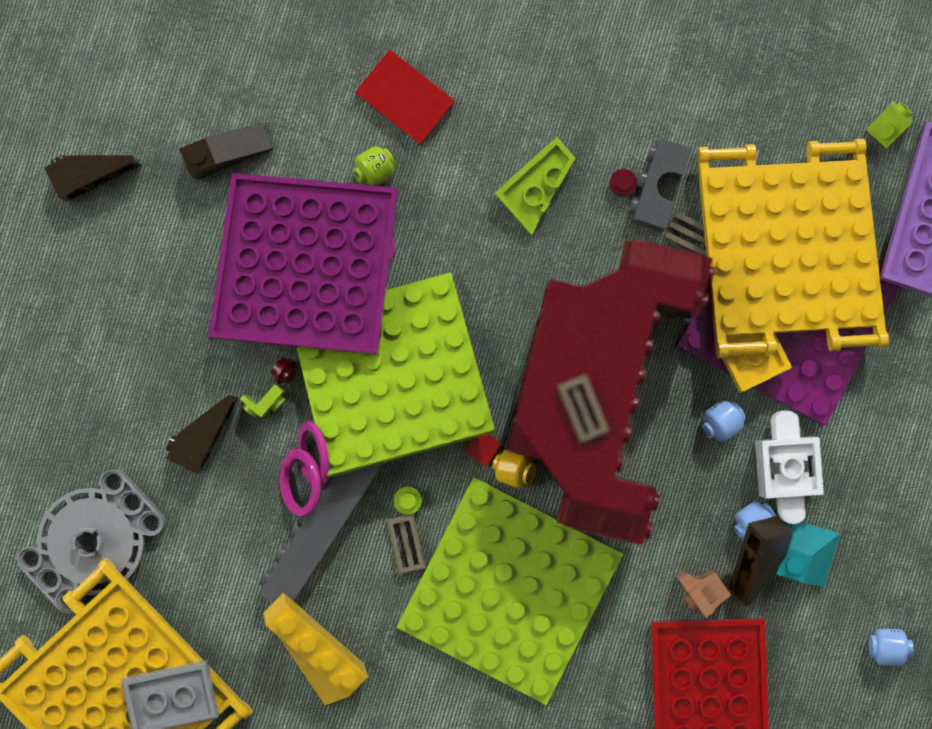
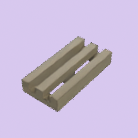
(692, 223)
(573, 385)
(401, 520)

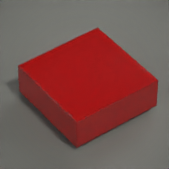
(482, 448)

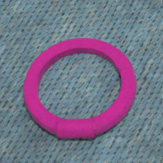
(324, 458)
(286, 466)

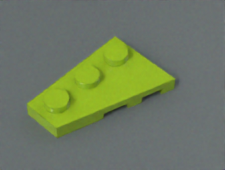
(533, 186)

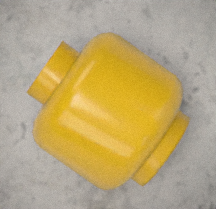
(514, 469)

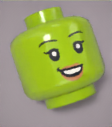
(374, 166)

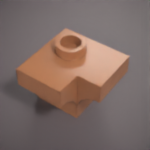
(703, 591)

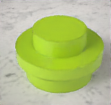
(407, 500)

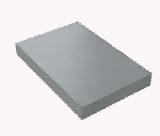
(171, 696)

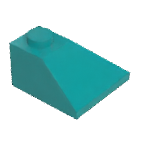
(808, 554)

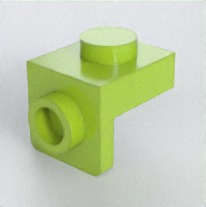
(890, 123)
(271, 401)

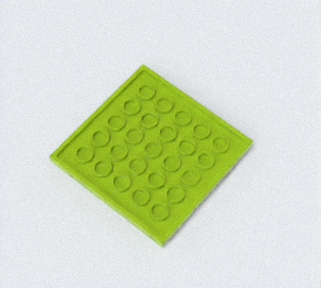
(409, 397)
(509, 590)

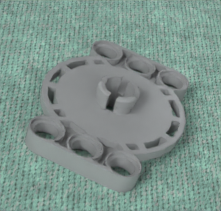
(116, 538)

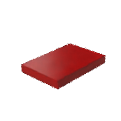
(404, 97)

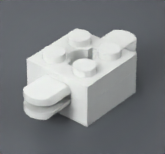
(789, 467)

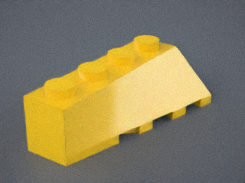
(320, 656)

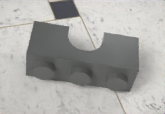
(665, 160)

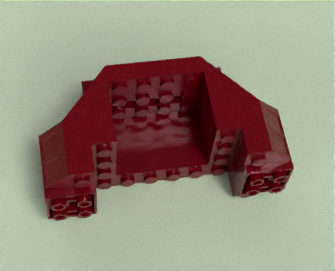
(602, 335)

